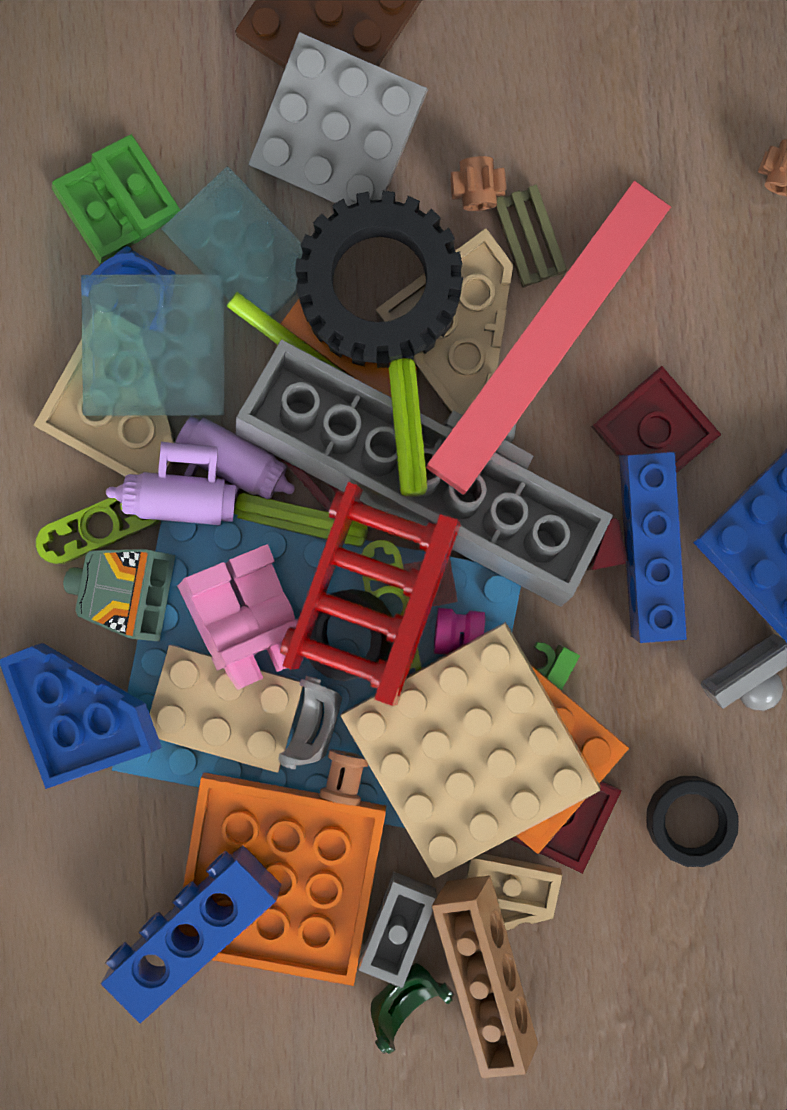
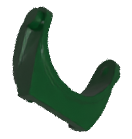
(388, 1021)

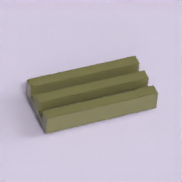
(517, 200)

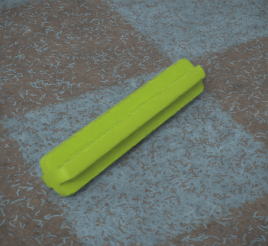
(407, 427)
(294, 518)

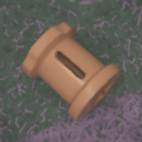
(344, 777)

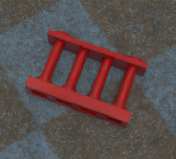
(417, 584)

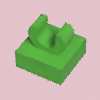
(557, 664)

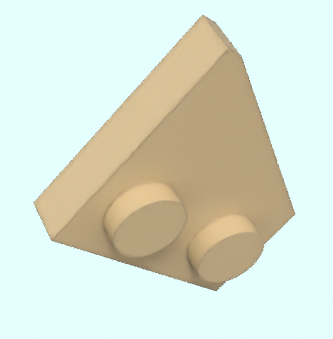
(522, 888)

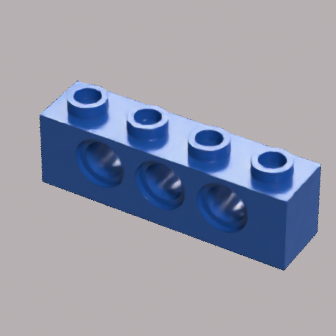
(653, 547)
(145, 987)

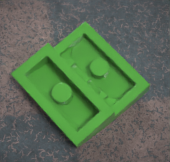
(115, 198)

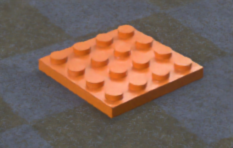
(319, 855)

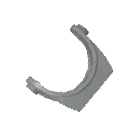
(300, 748)

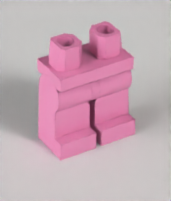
(240, 613)

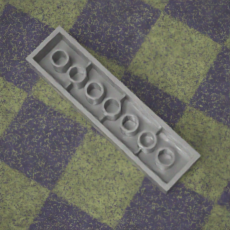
(347, 434)

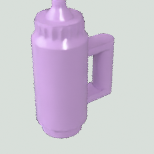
(237, 459)
(178, 496)

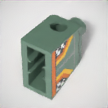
(123, 590)

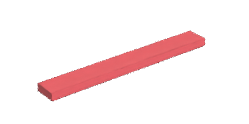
(547, 338)

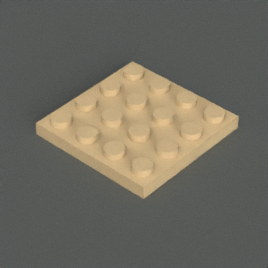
(471, 751)

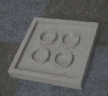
(337, 123)

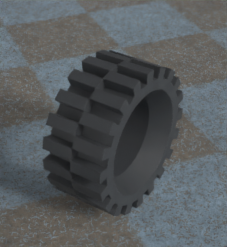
(368, 219)

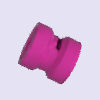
(449, 626)

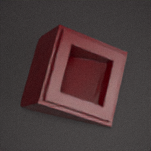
(610, 549)

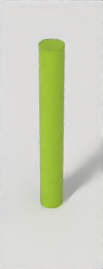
(269, 326)

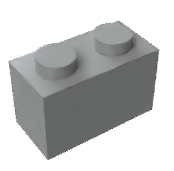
(397, 929)

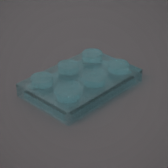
(240, 238)

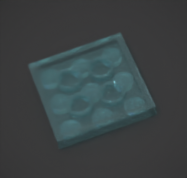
(152, 345)

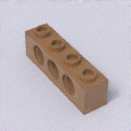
(485, 976)

